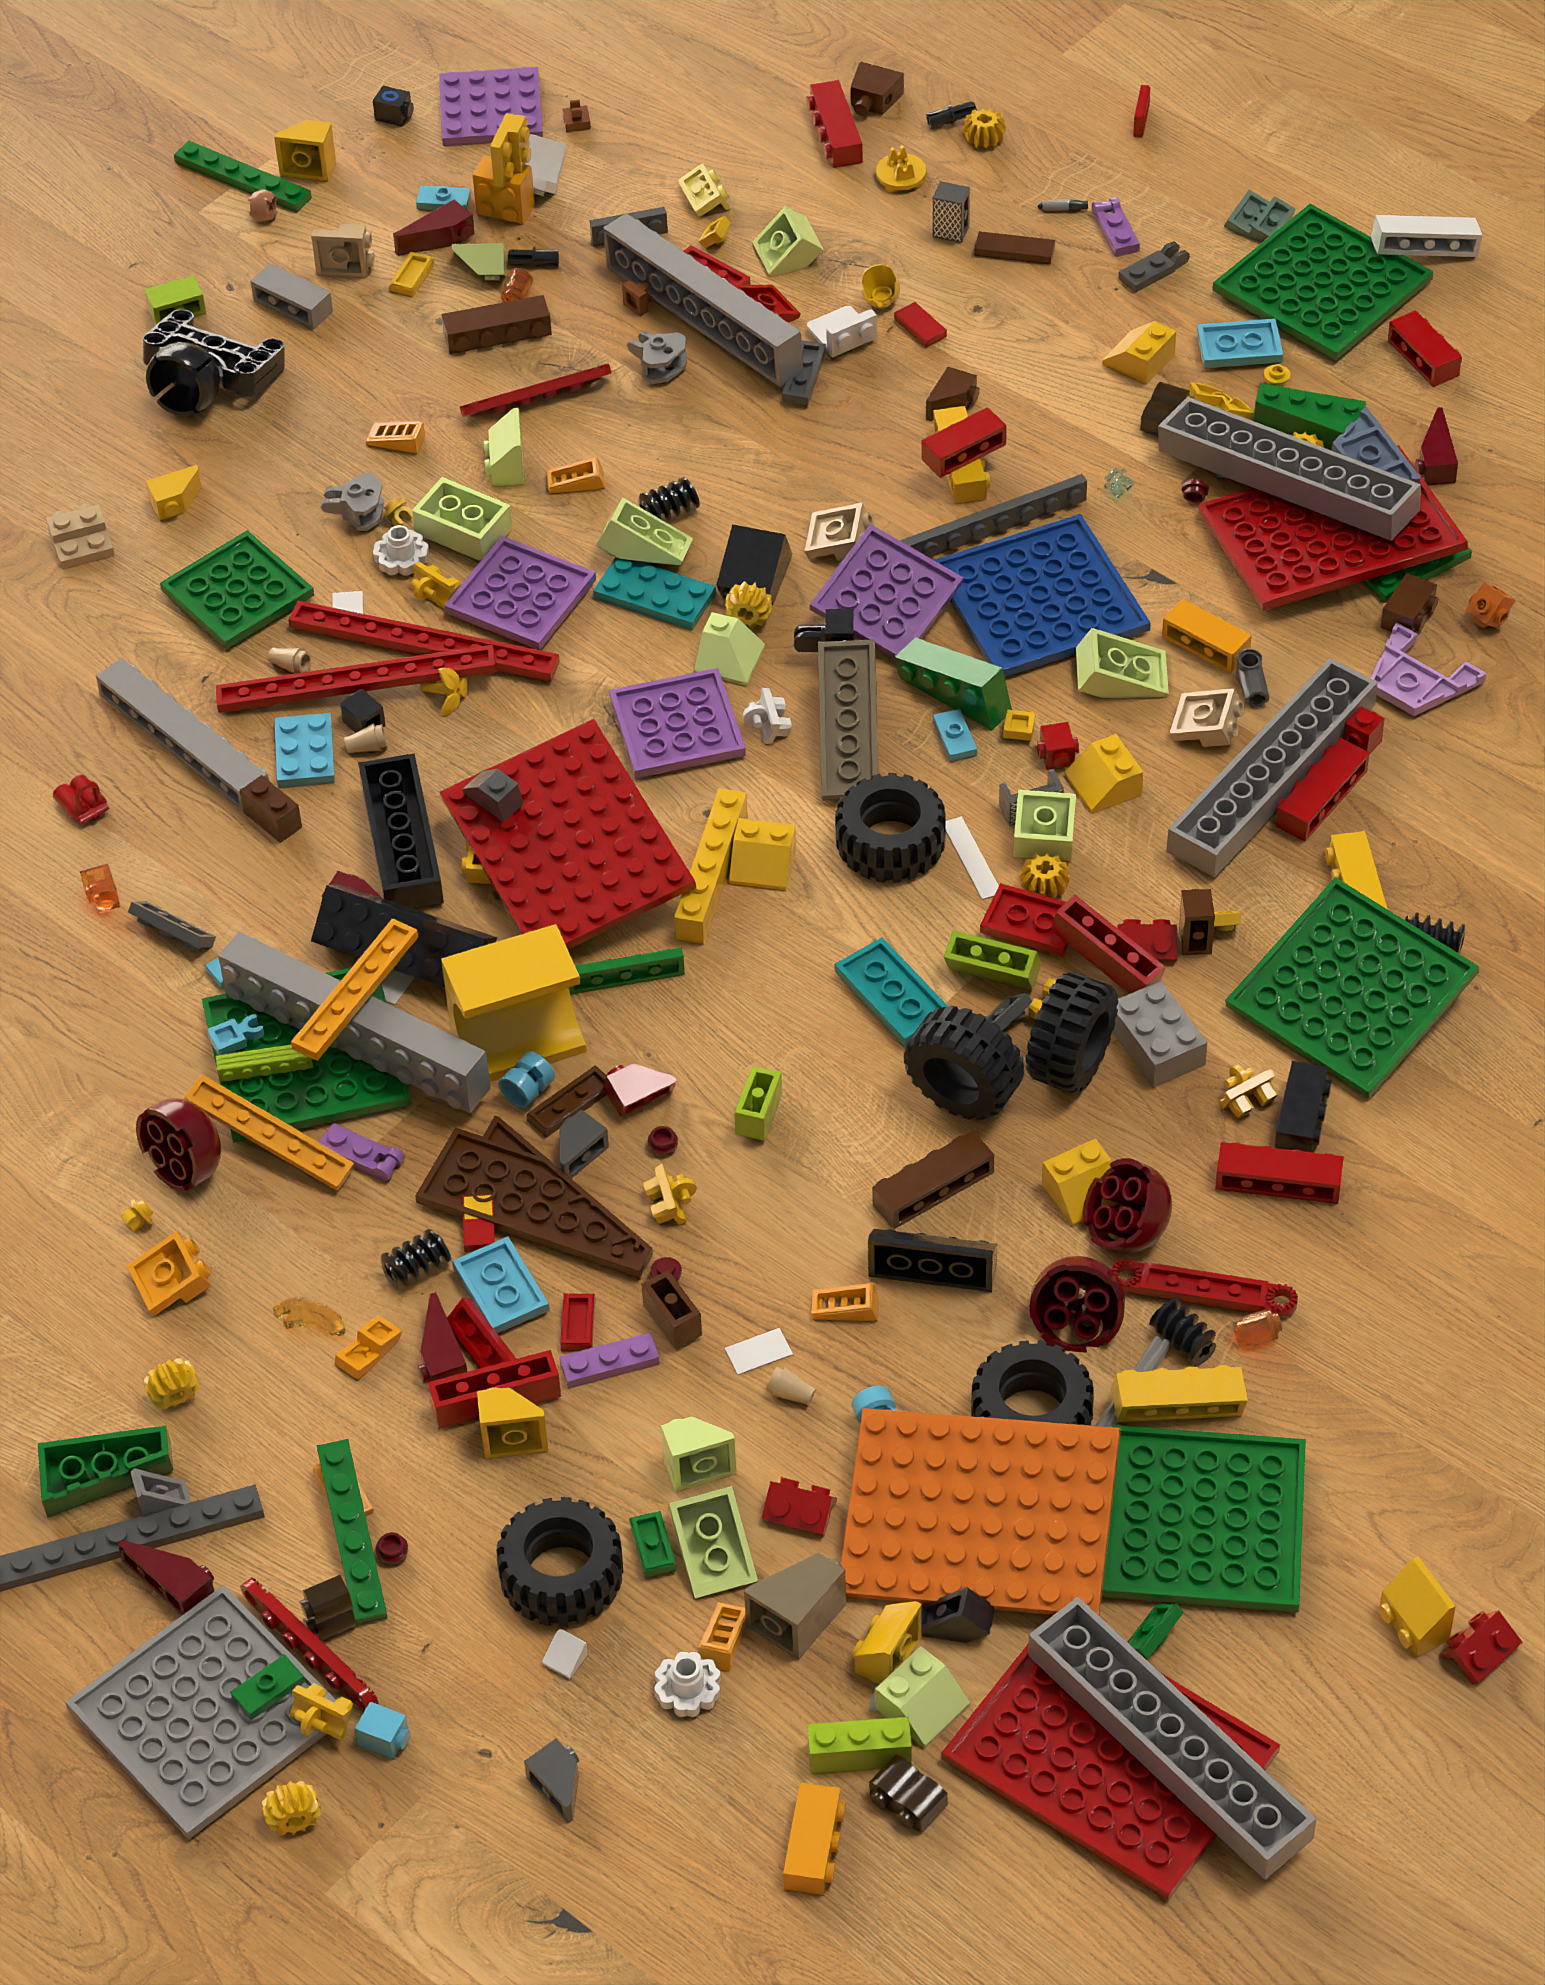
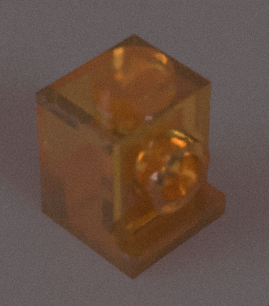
(100, 888)

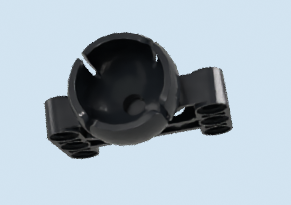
(200, 360)

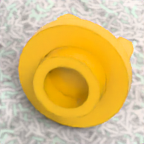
(1277, 375)
(396, 508)
(137, 1215)

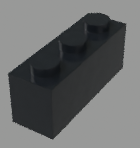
(1303, 1107)

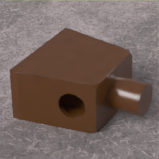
(875, 89)

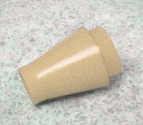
(291, 659)
(366, 740)
(789, 1386)

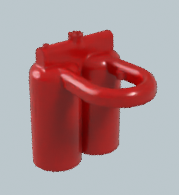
(81, 799)

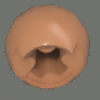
(263, 205)

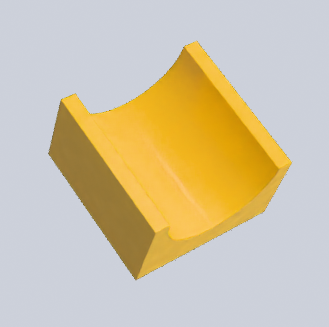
(515, 999)

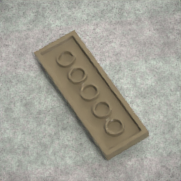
(847, 715)

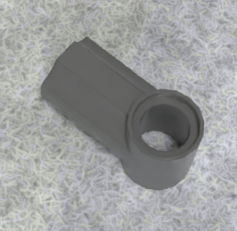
(1251, 678)

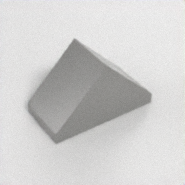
(158, 1491)

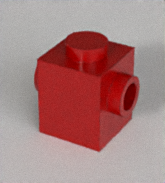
(1364, 729)
(1057, 745)

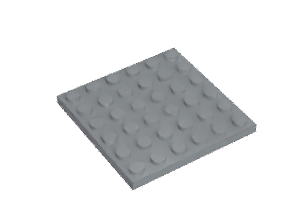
(173, 1717)

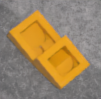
(369, 1348)

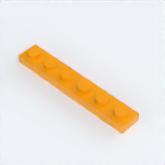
(354, 989)
(270, 1132)

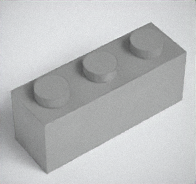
(291, 296)

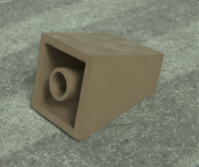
(796, 1603)

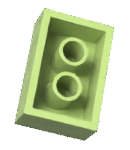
(461, 518)

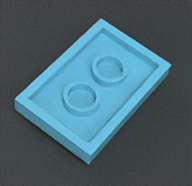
(1239, 343)
(304, 750)
(501, 1285)

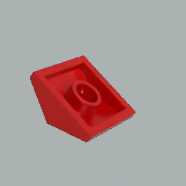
(771, 299)

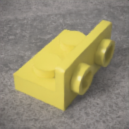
(703, 190)

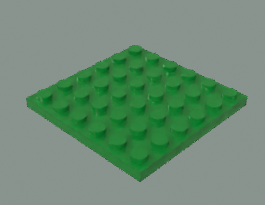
(1322, 281)
(1352, 987)
(328, 1092)
(1207, 1519)

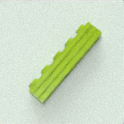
(261, 1062)

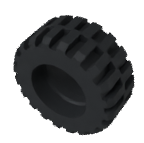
(890, 854)
(1071, 1032)
(963, 1062)
(1038, 1369)
(566, 1596)

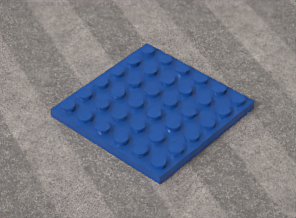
(1041, 594)

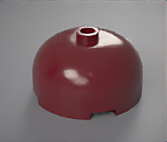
(179, 1142)
(1140, 1211)
(1059, 1289)

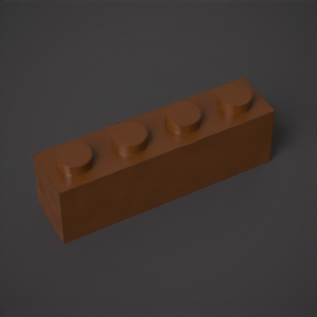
(496, 324)
(933, 1179)

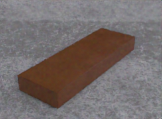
(1014, 247)
(568, 1101)

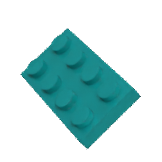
(655, 592)
(889, 988)

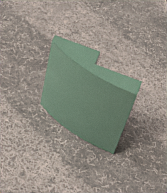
(1258, 217)

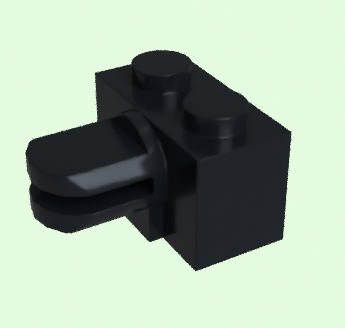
(837, 627)

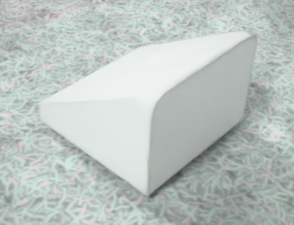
(565, 1654)

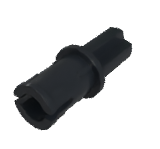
(949, 114)
(534, 257)

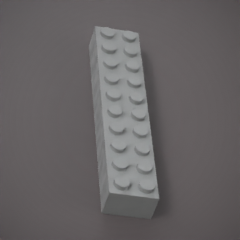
(704, 300)
(1290, 468)
(1268, 768)
(376, 1034)
(1172, 1738)

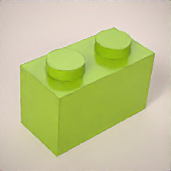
(175, 295)
(758, 1103)

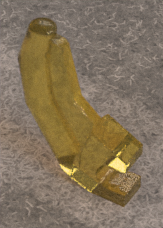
(307, 1311)

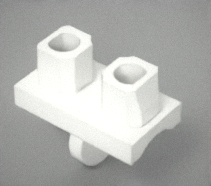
(765, 716)

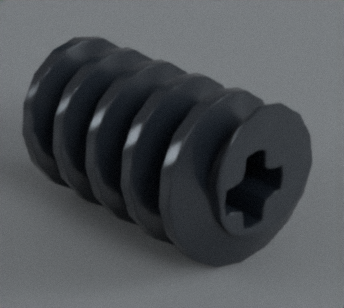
(669, 498)
(1447, 936)
(414, 1256)
(1184, 1331)

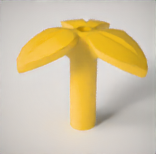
(450, 687)

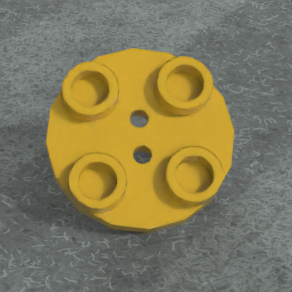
(900, 171)

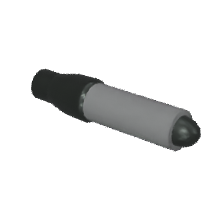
(1063, 205)

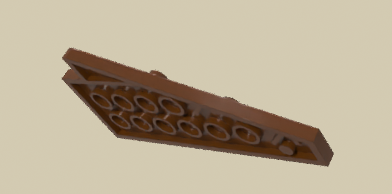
(529, 1198)

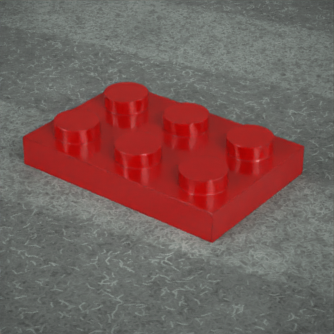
(1023, 919)

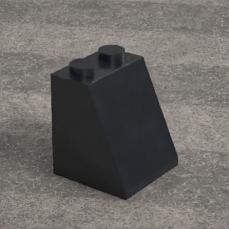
(754, 557)

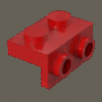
(1156, 938)
(797, 1506)
(1482, 1645)

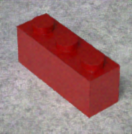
(1424, 348)
(963, 442)

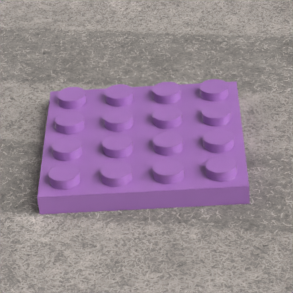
(478, 101)
(890, 589)
(520, 592)
(677, 723)

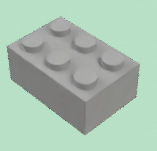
(1159, 1034)

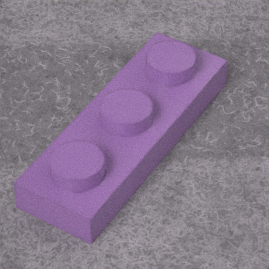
(609, 1360)

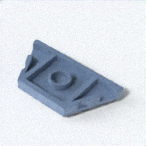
(1370, 444)

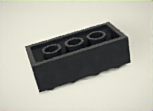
(932, 1259)

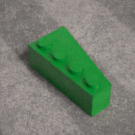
(1306, 411)
(956, 681)
(99, 1465)

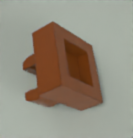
(576, 117)
(636, 296)

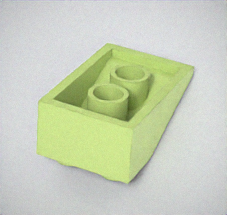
(642, 536)
(1120, 667)
(712, 1542)

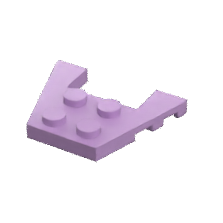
(1413, 684)

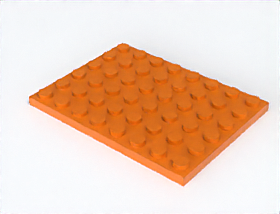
(980, 1507)

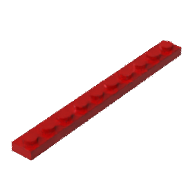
(418, 638)
(353, 678)

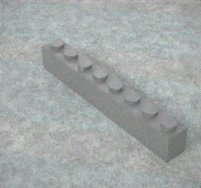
(178, 730)

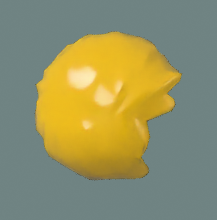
(880, 286)

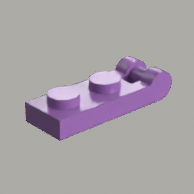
(1115, 227)
(363, 1152)

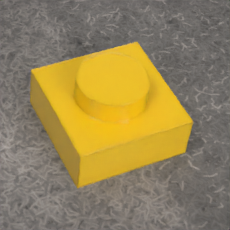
(715, 232)
(1019, 725)
(1226, 920)

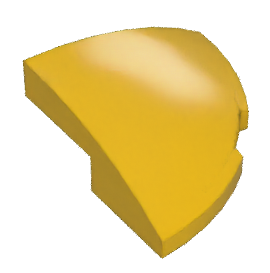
(1215, 397)

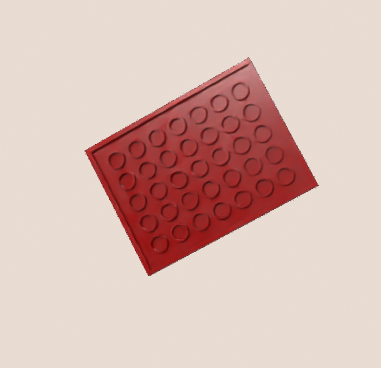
(1299, 553)
(579, 845)
(1078, 1779)

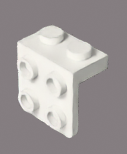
(546, 163)
(844, 329)

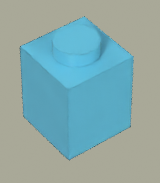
(382, 1730)

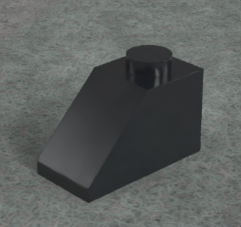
(957, 1617)

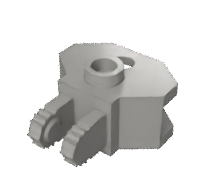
(659, 353)
(356, 501)

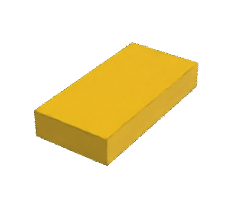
(411, 274)

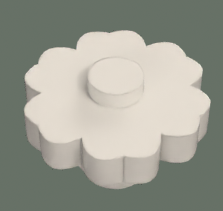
(400, 551)
(687, 1684)

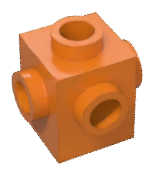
(1490, 606)

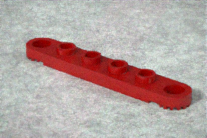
(525, 395)
(1205, 1287)
(314, 1651)

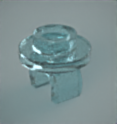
(1115, 479)

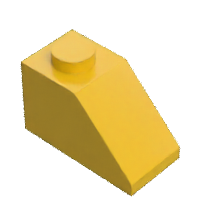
(174, 492)

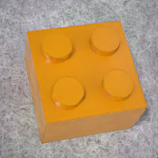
(508, 203)

